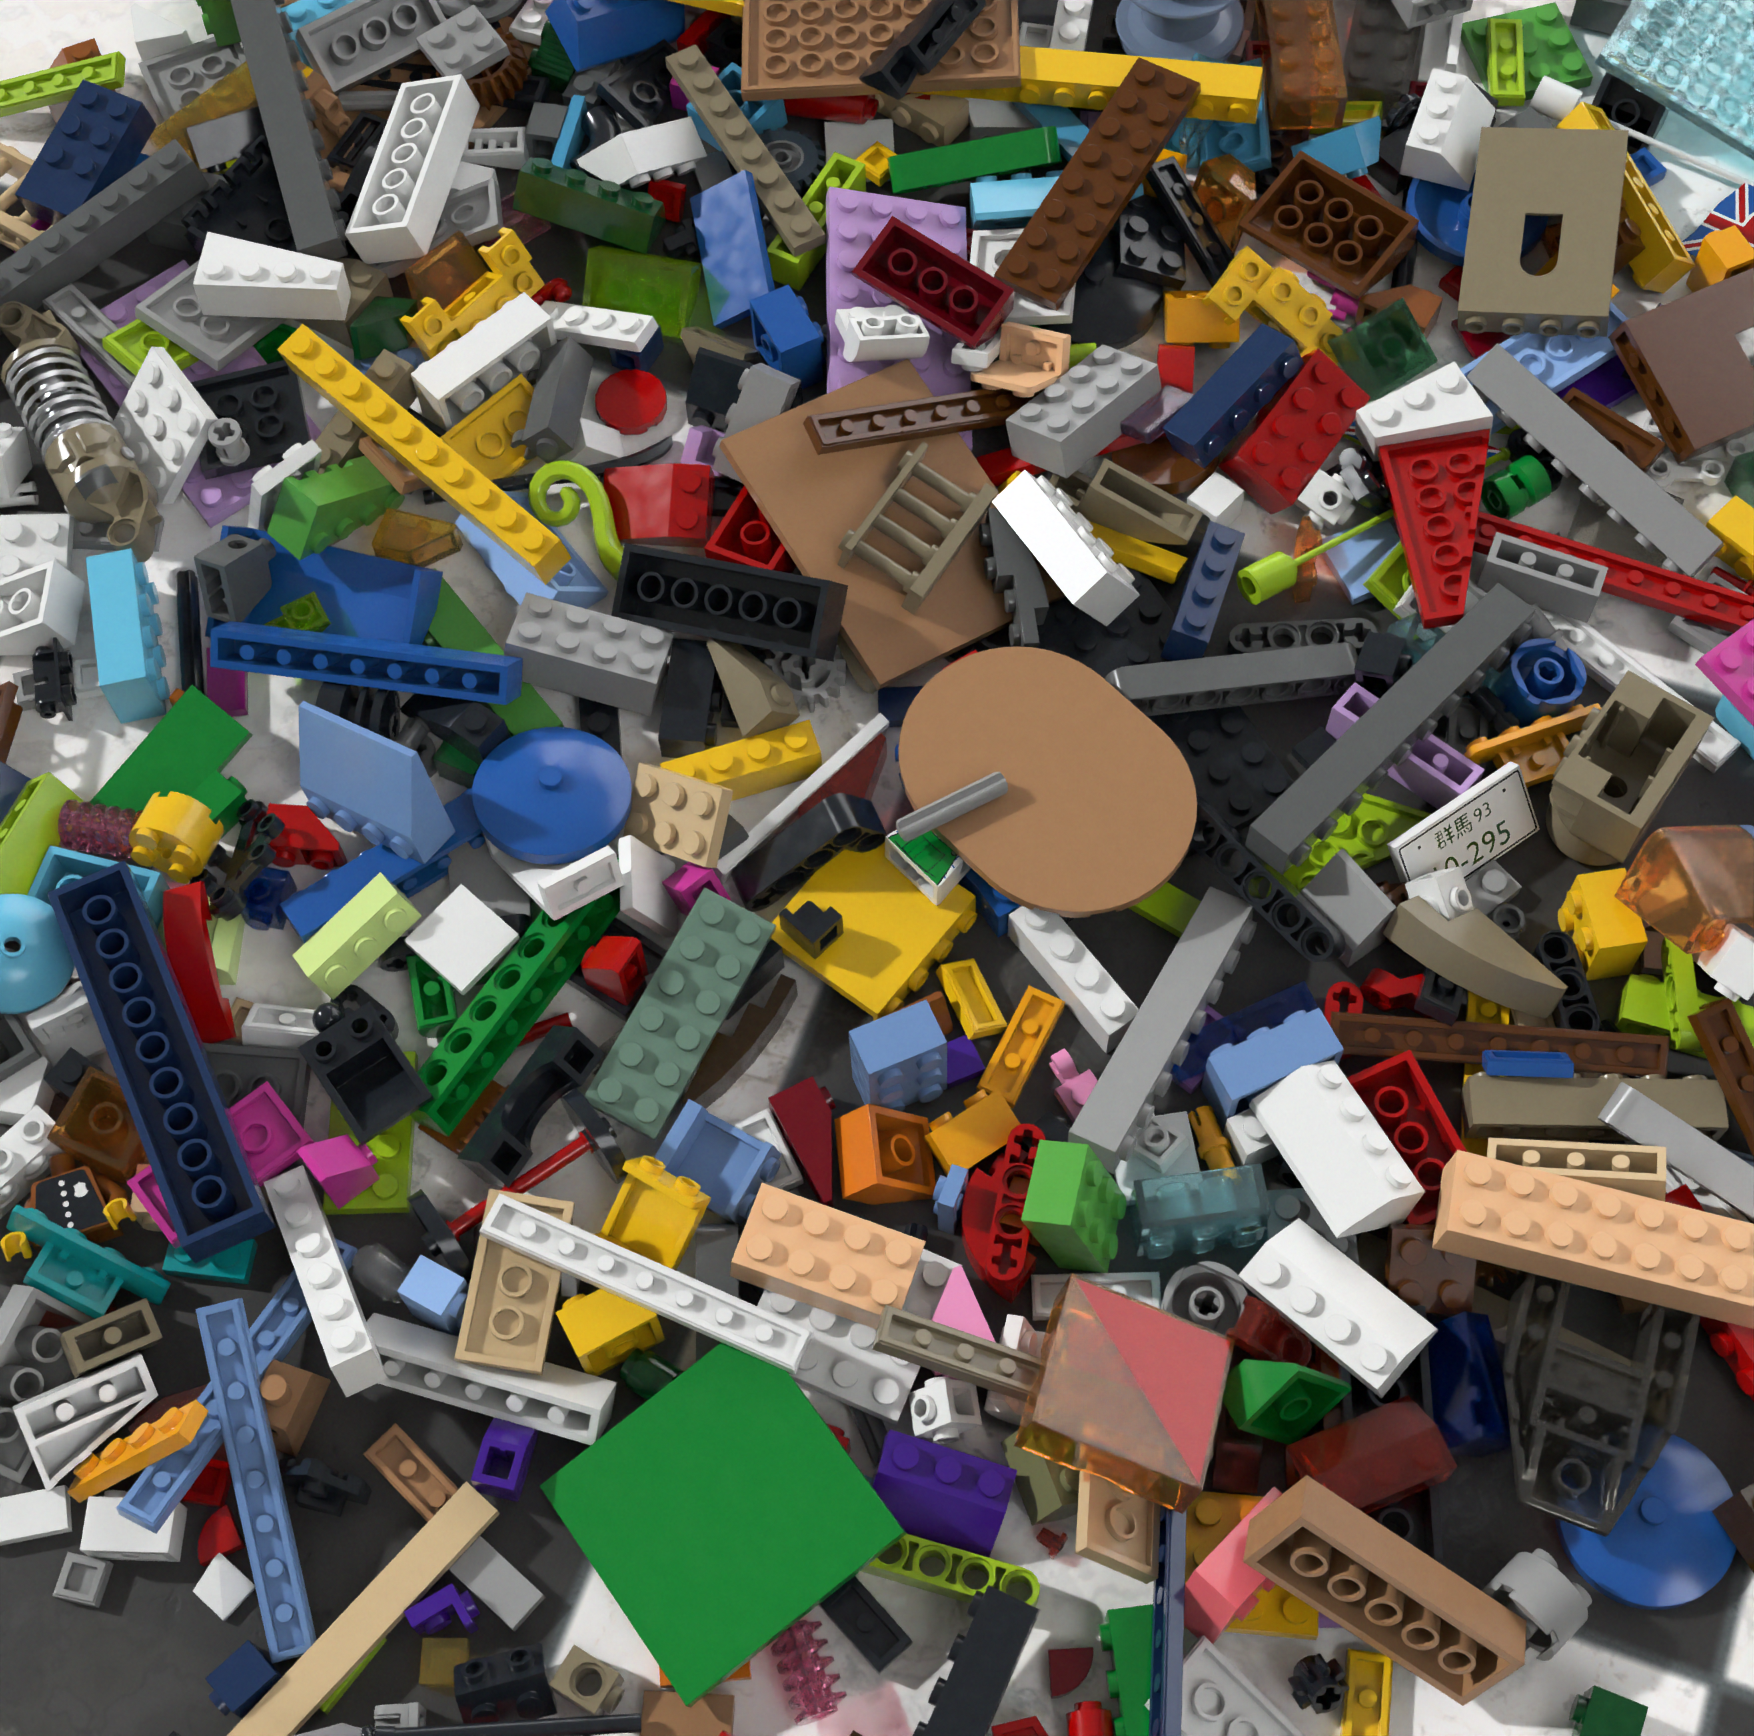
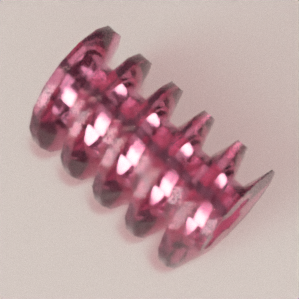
(97, 827)
(807, 1672)

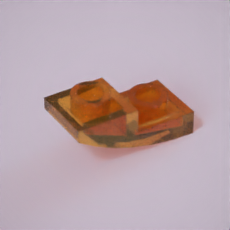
(1306, 540)

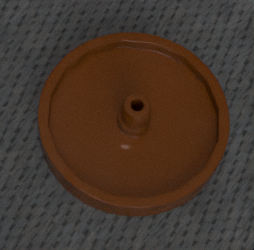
(1163, 466)

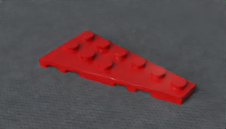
(1436, 509)

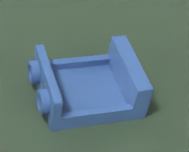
(719, 1159)

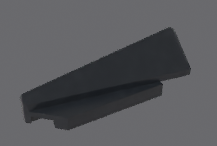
(921, 45)

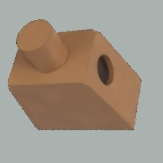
(291, 1403)

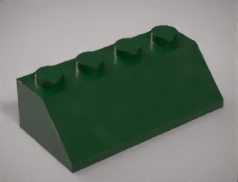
(588, 205)

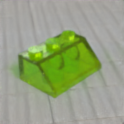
(643, 285)

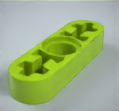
(1680, 994)

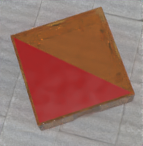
(1127, 1393)

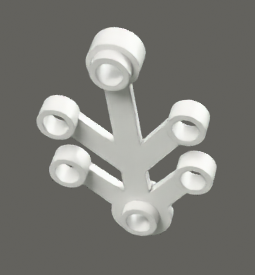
(1672, 472)

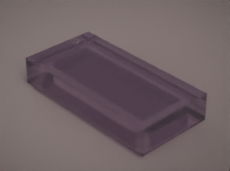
(1150, 418)

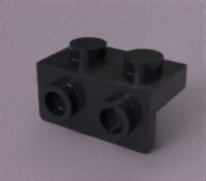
(505, 1686)

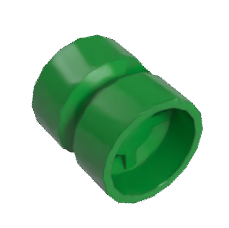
(1515, 488)

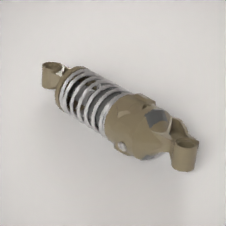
(75, 431)

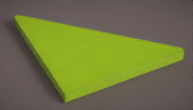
(1361, 835)

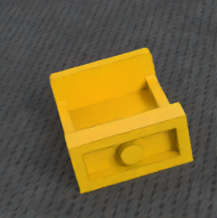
(655, 1212)

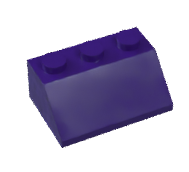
(943, 1492)

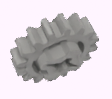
(823, 675)

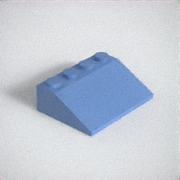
(369, 785)

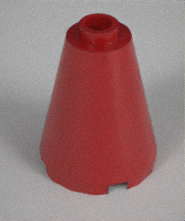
(846, 109)

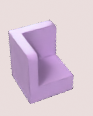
(700, 446)

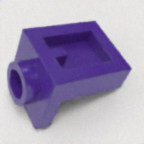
(435, 1611)

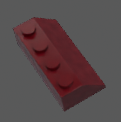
(935, 284)

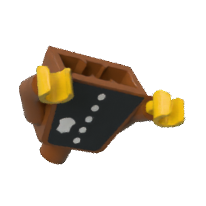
(76, 1201)

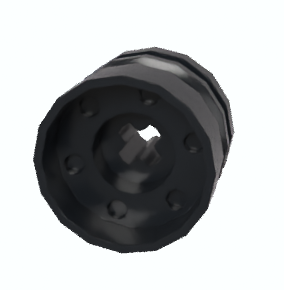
(371, 708)

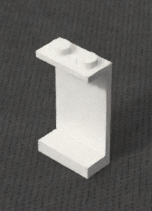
(566, 885)

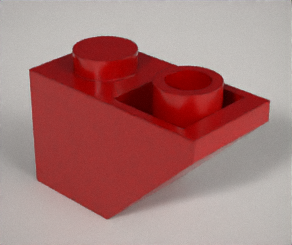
(304, 839)

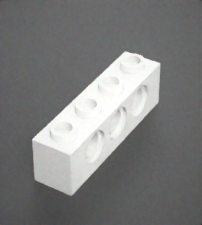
(25, 1157)

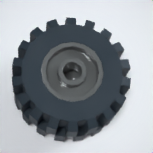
(796, 156)

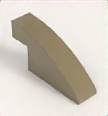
(1129, 505)
(1475, 957)

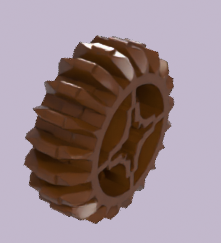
(503, 78)

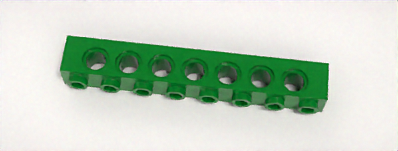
(508, 1010)

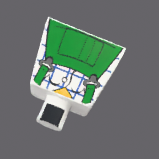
(926, 863)

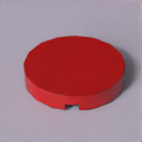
(631, 401)

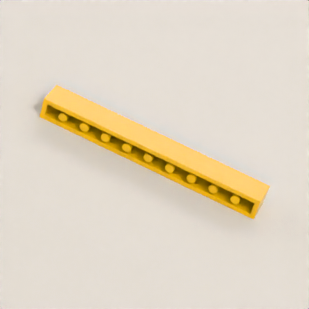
(1092, 78)
(425, 454)

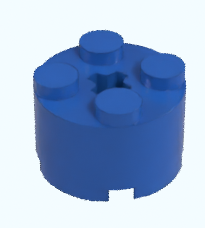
(1540, 681)

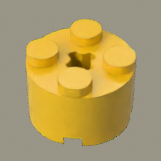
(175, 836)

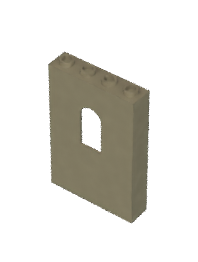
(1543, 175)

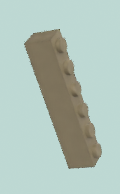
(1570, 1106)

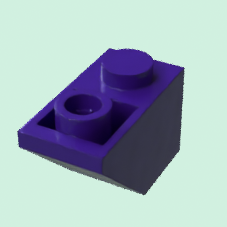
(504, 1459)

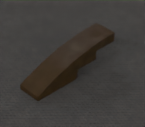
(732, 1056)

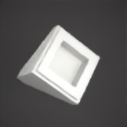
(223, 1587)

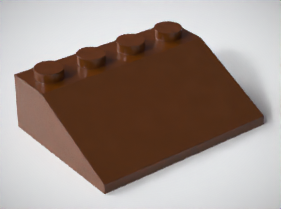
(1331, 226)

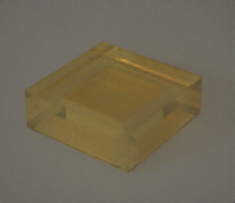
(439, 1659)

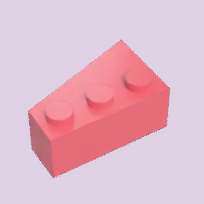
(1223, 1584)

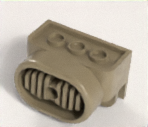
(1621, 771)

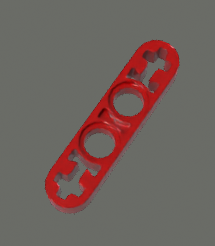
(1011, 1203)

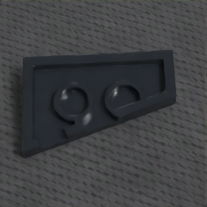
(640, 86)

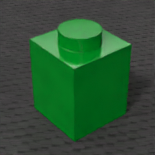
(222, 798)

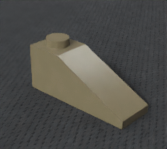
(753, 690)

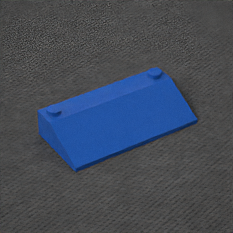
(357, 591)

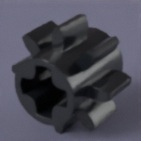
(1318, 1683)

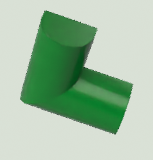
(433, 998)

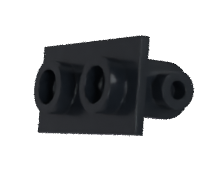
(59, 693)

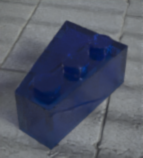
(1468, 1386)

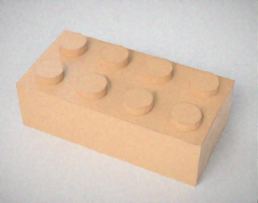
(825, 1256)

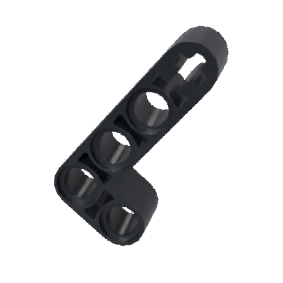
(806, 846)

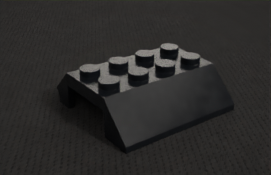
(251, 204)

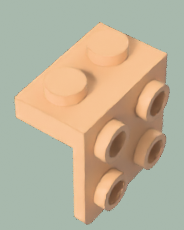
(1027, 360)

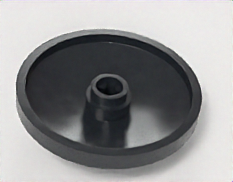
(1110, 305)

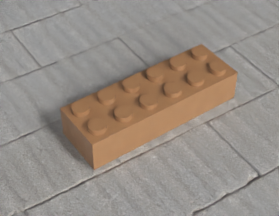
(1385, 1591)

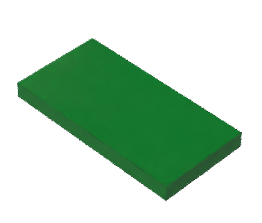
(176, 754)

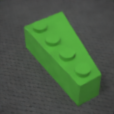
(330, 505)

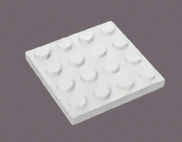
(841, 1351)

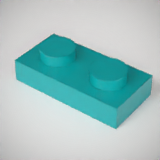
(230, 1265)

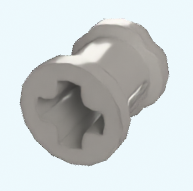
(226, 436)

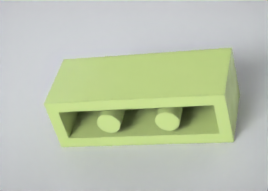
(356, 936)

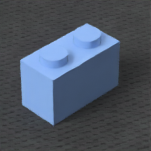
(435, 1295)

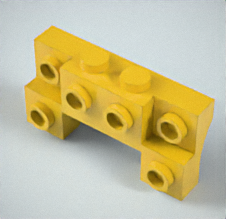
(511, 276)
(1274, 300)

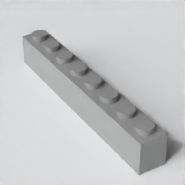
(1595, 462)
(1162, 1028)

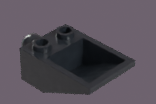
(363, 1070)

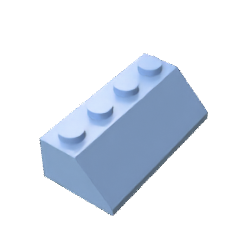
(571, 585)

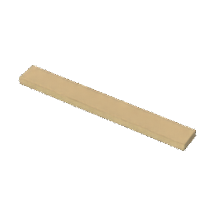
(370, 1617)

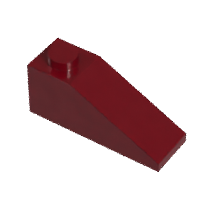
(807, 1127)

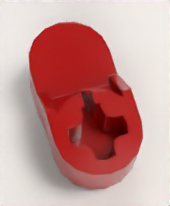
(1390, 992)

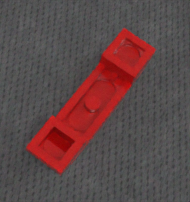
(192, 959)

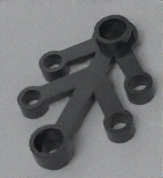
(229, 898)

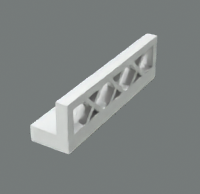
(1440, 46)

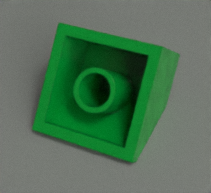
(1280, 1398)

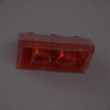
(1376, 1456)

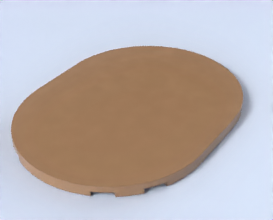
(1094, 786)

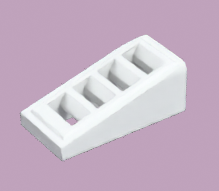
(512, 155)

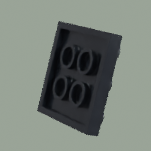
(268, 409)

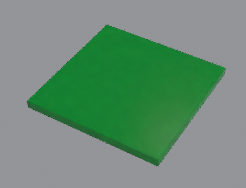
(721, 1515)

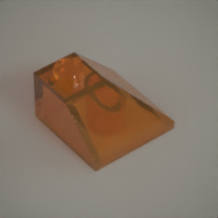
(1227, 194)

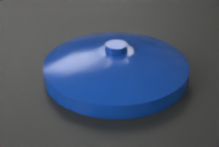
(1445, 220)
(552, 795)
(1666, 1540)

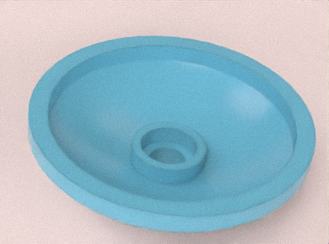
(41, 965)

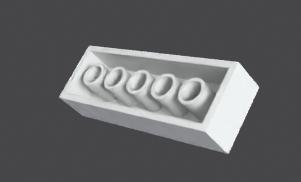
(413, 170)

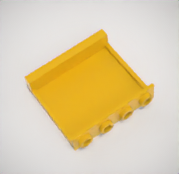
(887, 928)

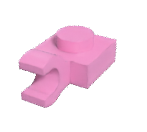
(1074, 1087)

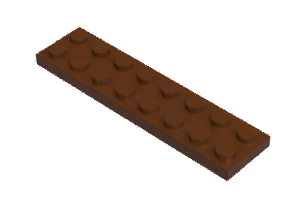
(1097, 183)

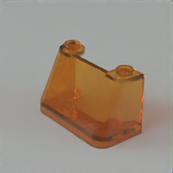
(1693, 883)

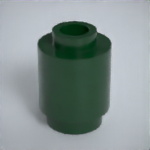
(647, 1373)

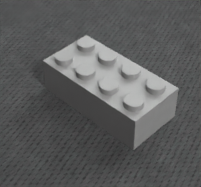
(366, 39)
(1081, 410)
(589, 653)

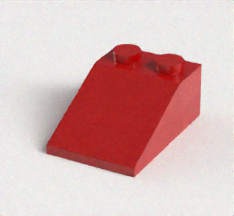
(662, 503)

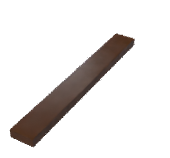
(911, 419)
(1466, 1040)

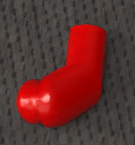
(554, 289)

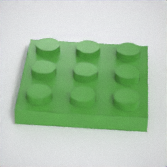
(1546, 47)

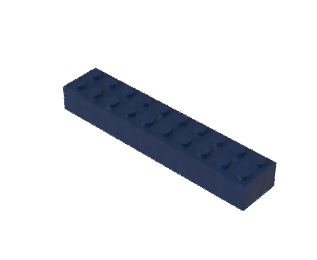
(161, 1063)

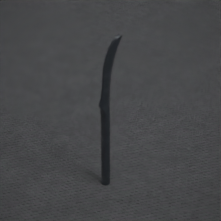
(523, 481)

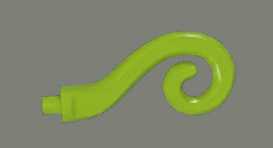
(606, 538)

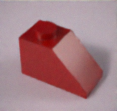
(615, 967)

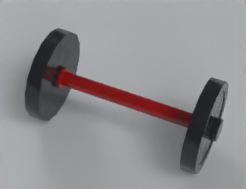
(594, 1136)

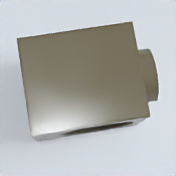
(576, 1667)

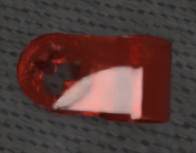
(1265, 1333)

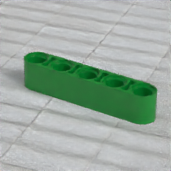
(974, 159)

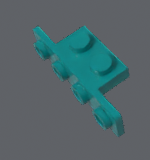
(80, 1270)

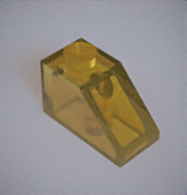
(415, 538)

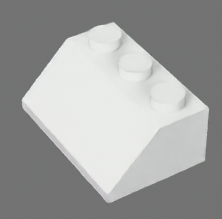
(1447, 131)
(647, 153)

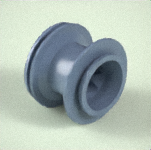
(1180, 28)

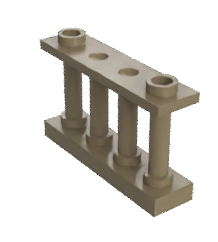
(934, 557)

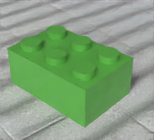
(1073, 1206)

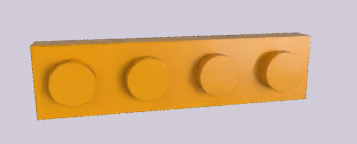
(141, 1449)

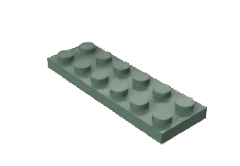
(679, 1014)

